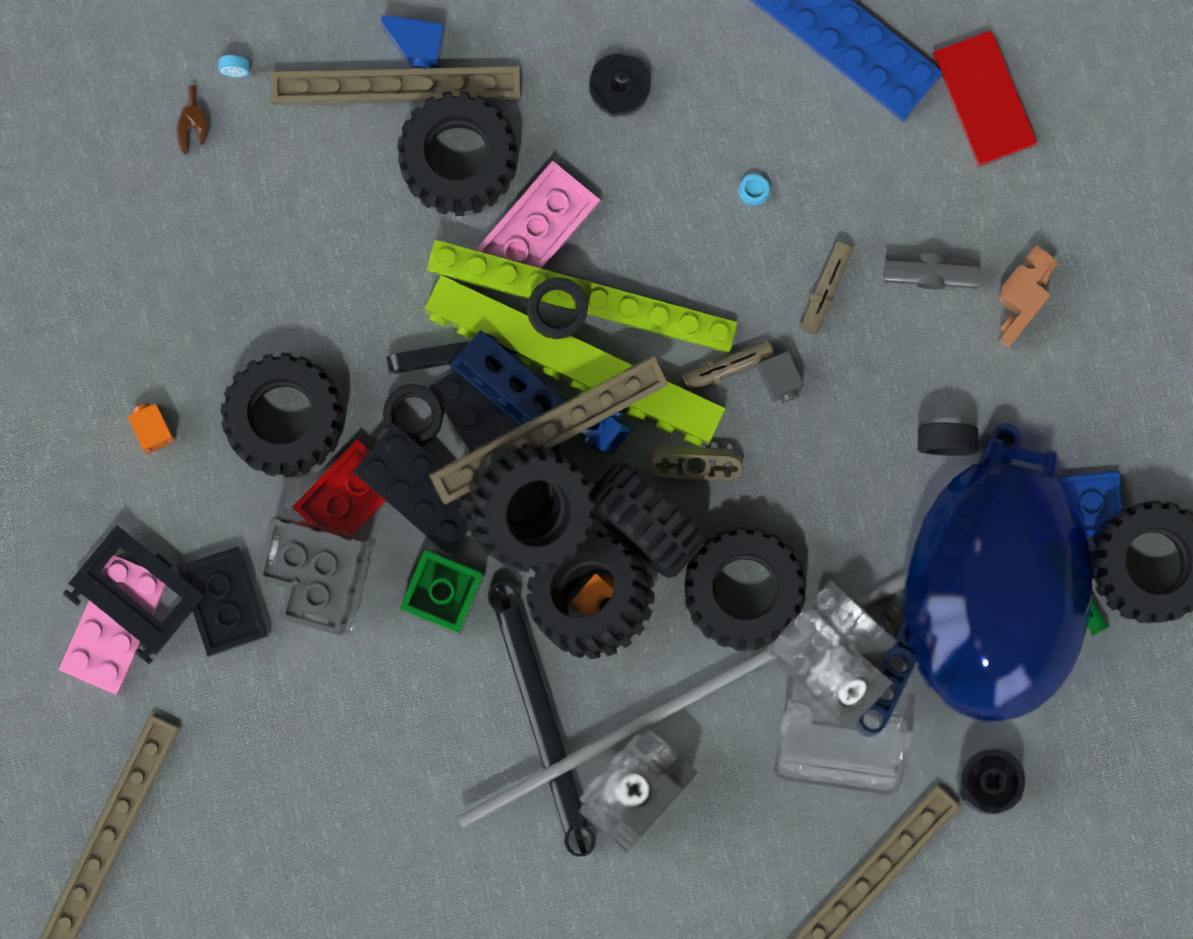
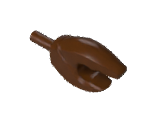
(192, 118)

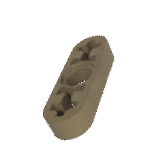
(673, 454)

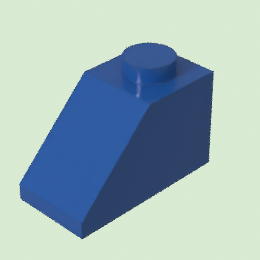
(416, 40)

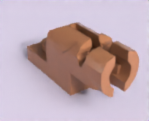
(1024, 292)

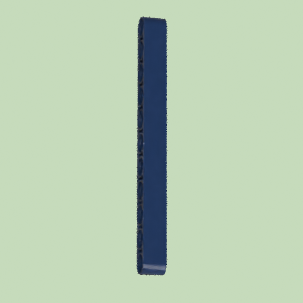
(884, 708)

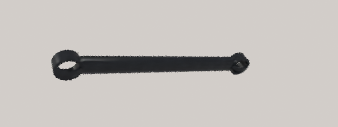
(540, 715)

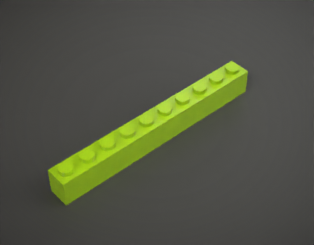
(570, 359)

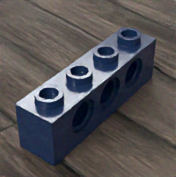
(496, 384)

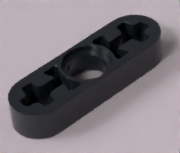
(423, 358)

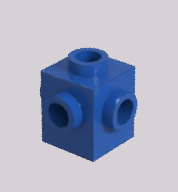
(607, 433)

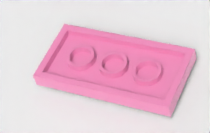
(541, 219)
(102, 648)

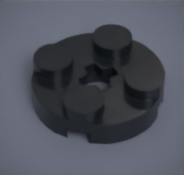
(621, 67)

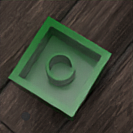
(442, 592)

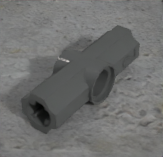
(931, 271)

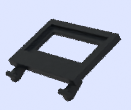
(124, 609)

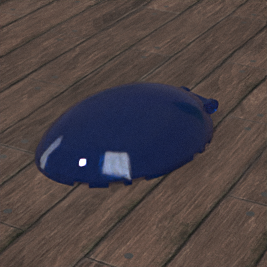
(999, 587)

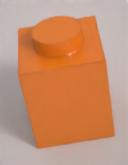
(150, 427)

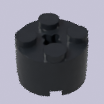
(1009, 785)

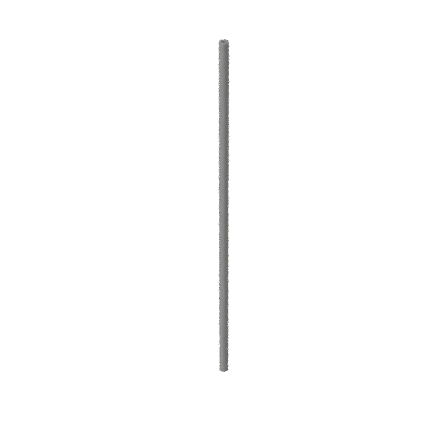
(647, 720)

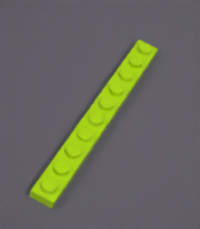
(602, 301)

